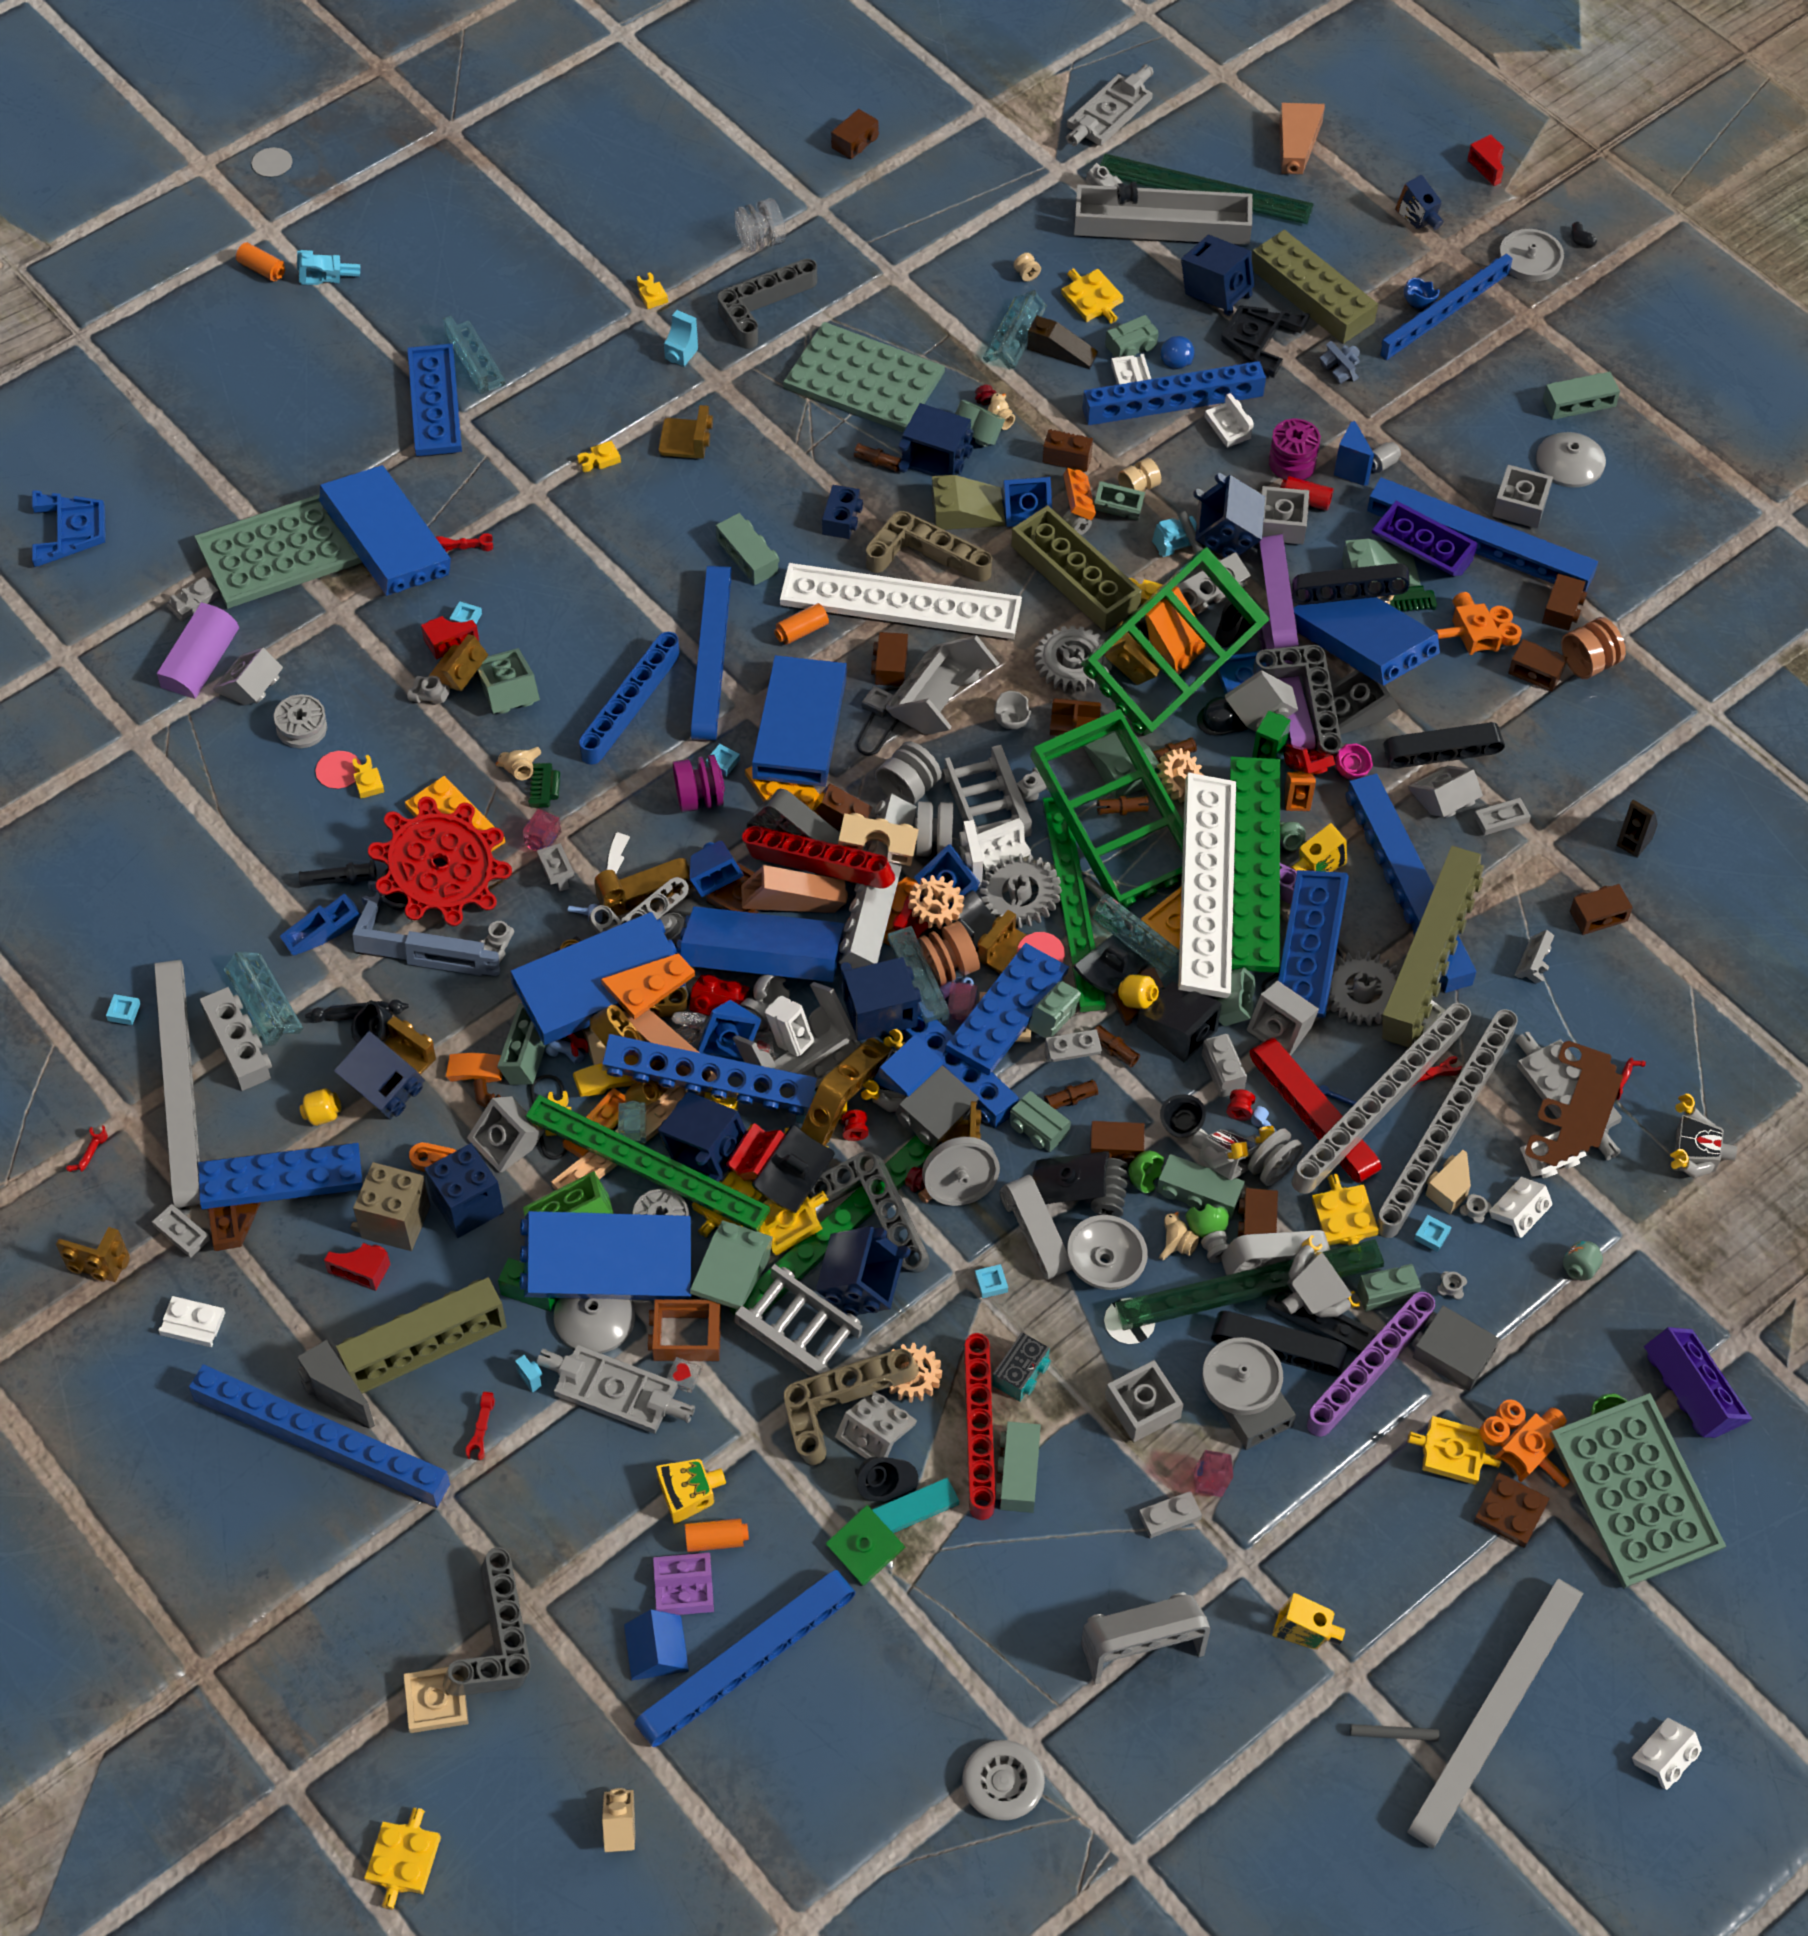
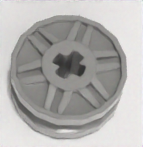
(300, 721)
(1275, 1157)
(661, 1203)

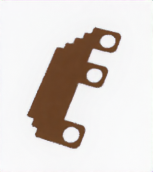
(1589, 1109)

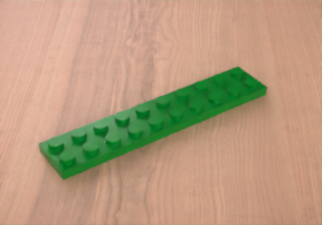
(1256, 864)

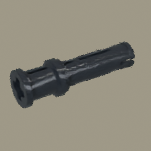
(351, 873)

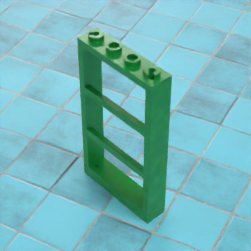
(1233, 592)
(1080, 737)

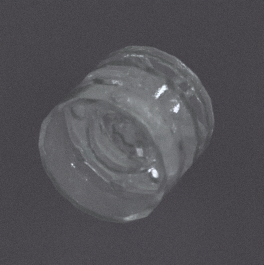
(760, 225)

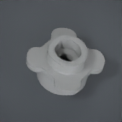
(1478, 1202)
(1455, 1279)

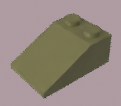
(966, 503)

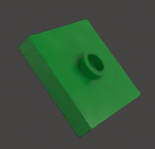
(865, 1545)

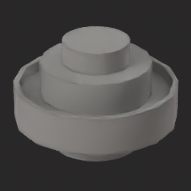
(673, 926)
(758, 1008)

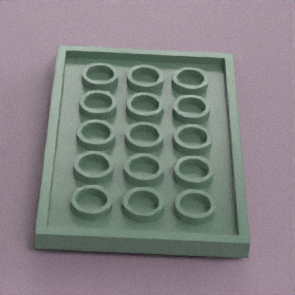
(863, 376)
(274, 551)
(1637, 1490)

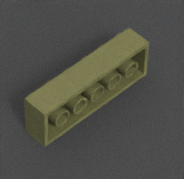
(1314, 286)
(1076, 568)
(423, 1335)

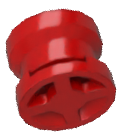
(1240, 1104)
(854, 1125)

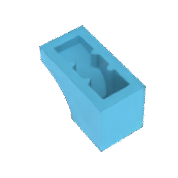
(682, 339)

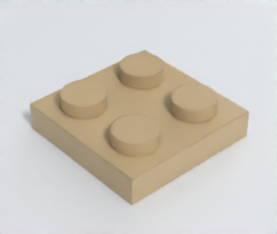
(429, 1704)

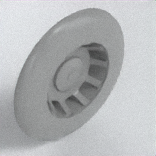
(1003, 1780)

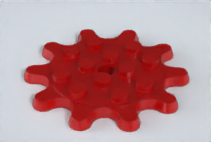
(442, 836)

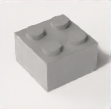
(1522, 496)
(1285, 513)
(1144, 1401)

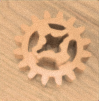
(1174, 770)
(936, 902)
(924, 1381)

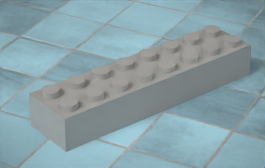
(1164, 214)

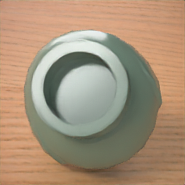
(1291, 835)

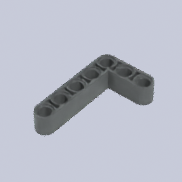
(739, 300)
(1314, 692)
(794, 817)
(880, 1202)
(501, 1631)

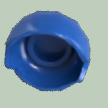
(1420, 293)
(1177, 352)

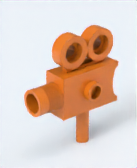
(1479, 627)
(1528, 1443)

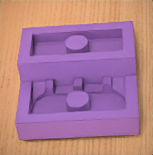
(683, 1584)

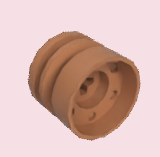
(1593, 648)
(952, 952)

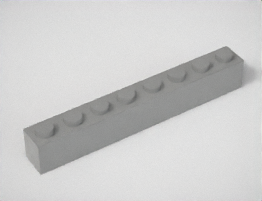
(873, 905)

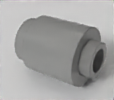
(1385, 456)

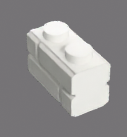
(789, 1025)

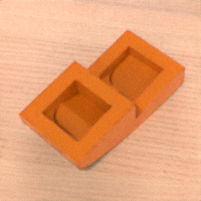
(473, 1066)

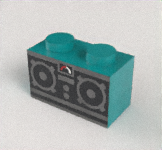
(1021, 1367)

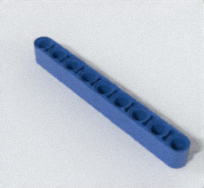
(711, 653)
(744, 1658)

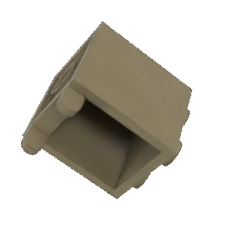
(391, 1207)

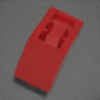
(1486, 158)
(442, 634)
(363, 1266)

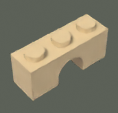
(898, 838)

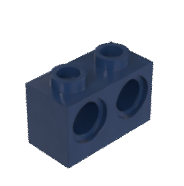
(841, 512)

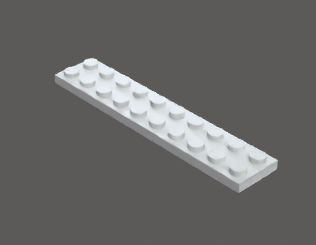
(902, 600)
(1207, 886)

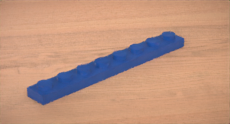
(1446, 306)

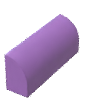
(197, 651)

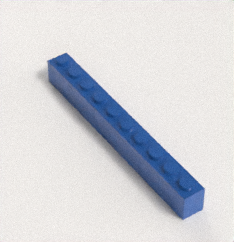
(1493, 538)
(1402, 866)
(320, 1436)

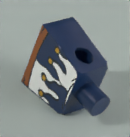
(1420, 204)

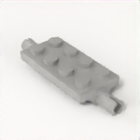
(1110, 108)
(1558, 1081)
(615, 1388)

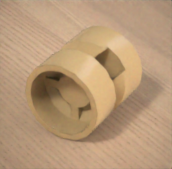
(1140, 476)

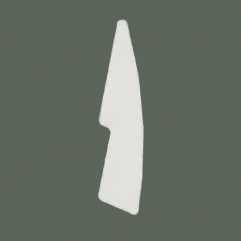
(617, 847)

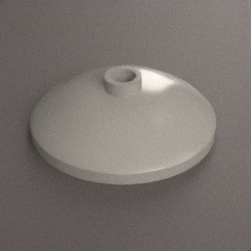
(1571, 459)
(1108, 1239)
(594, 1329)

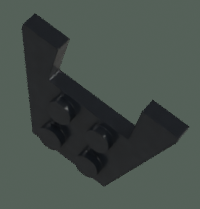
(1254, 328)

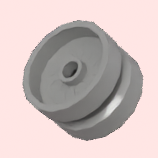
(932, 828)

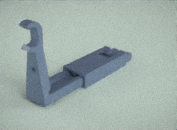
(421, 948)

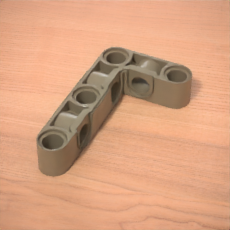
(908, 530)
(831, 1388)

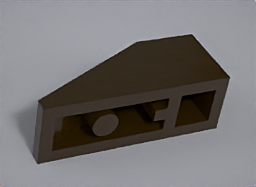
(1058, 342)
(1637, 829)

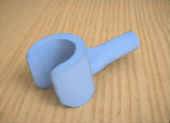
(586, 911)
(1259, 1117)

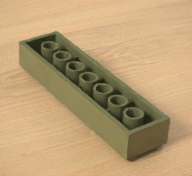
(1432, 946)

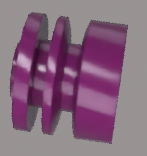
(1294, 449)
(698, 783)

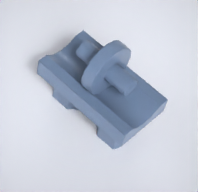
(1343, 360)

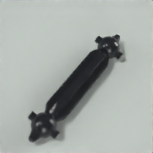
(349, 1011)

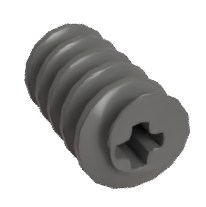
(1115, 1185)

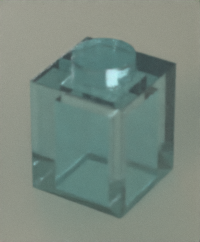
(632, 1121)

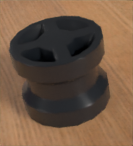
(1127, 193)

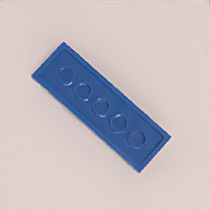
(434, 400)
(1313, 935)
(1006, 1009)
(280, 1176)

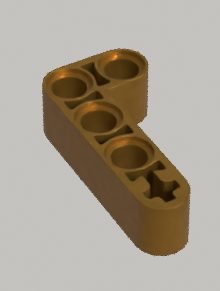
(631, 891)
(614, 1022)

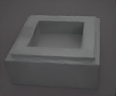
(876, 701)

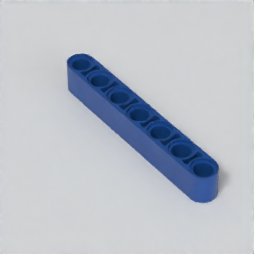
(629, 698)

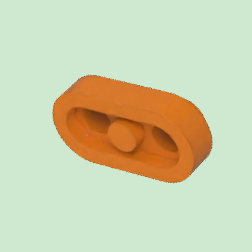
(431, 1151)

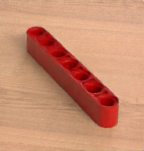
(818, 857)
(1310, 1104)
(979, 1437)

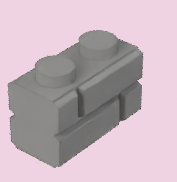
(1223, 1064)

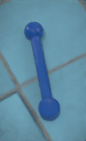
(1325, 1090)

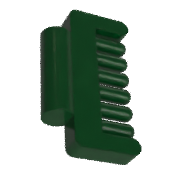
(1414, 595)
(546, 784)

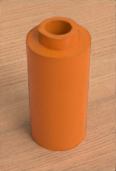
(260, 261)
(801, 624)
(716, 1535)

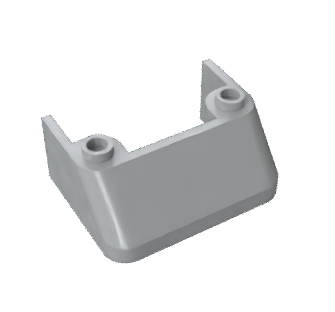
(936, 680)
(832, 1042)
(1143, 1630)

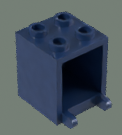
(1218, 273)
(936, 442)
(1229, 516)
(880, 997)
(371, 1067)
(702, 1135)
(464, 1190)
(861, 1270)

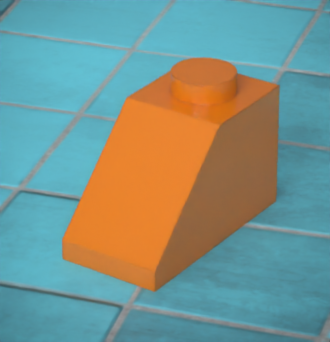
(1299, 791)

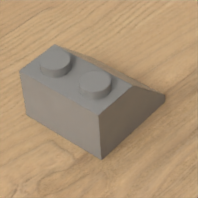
(249, 677)
(1258, 695)
(1447, 790)
(1282, 1016)
(504, 1133)

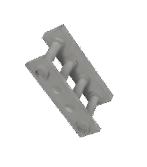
(1004, 782)
(773, 1334)

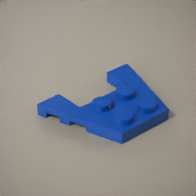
(78, 525)

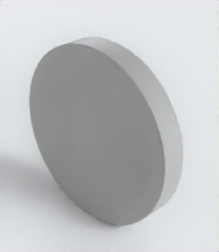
(1534, 254)
(960, 1171)
(1242, 1376)

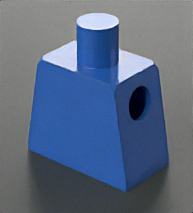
(713, 868)

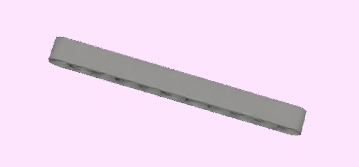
(178, 1083)
(1380, 1098)
(1443, 1131)
(1495, 1714)

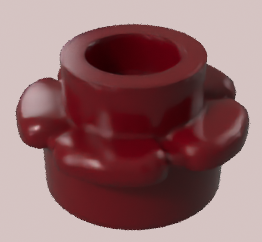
(984, 394)
(914, 1179)

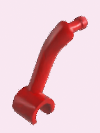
(1626, 1073)
(96, 1139)

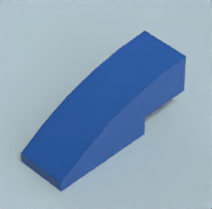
(321, 925)

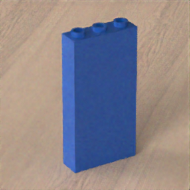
(384, 530)
(1368, 636)
(799, 721)
(761, 944)
(566, 985)
(606, 1256)

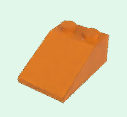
(1173, 635)

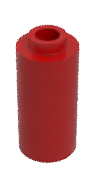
(1319, 495)

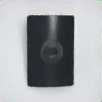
(974, 917)
(1109, 965)
(793, 1169)
(1072, 1177)

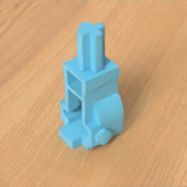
(323, 268)
(1171, 536)

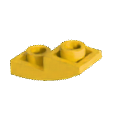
(596, 1081)

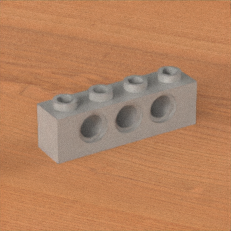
(1191, 587)
(246, 1071)

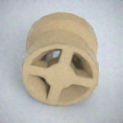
(1027, 267)

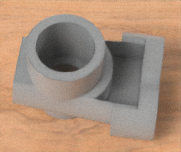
(1100, 176)
(428, 689)
(1031, 786)
(498, 938)

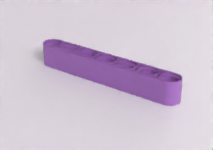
(1278, 591)
(1301, 729)
(1367, 1374)

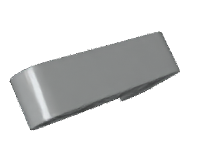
(644, 907)
(1037, 1225)
(1266, 1249)

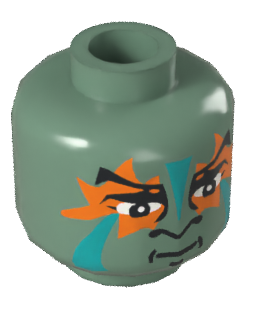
(1582, 1260)

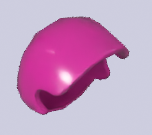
(1353, 761)

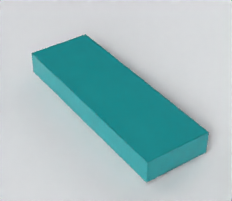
(918, 1505)

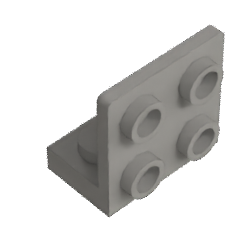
(874, 1426)

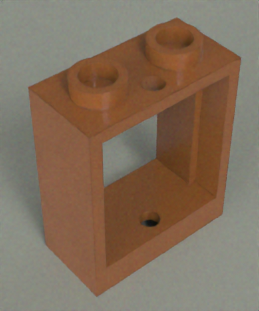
(685, 1309)

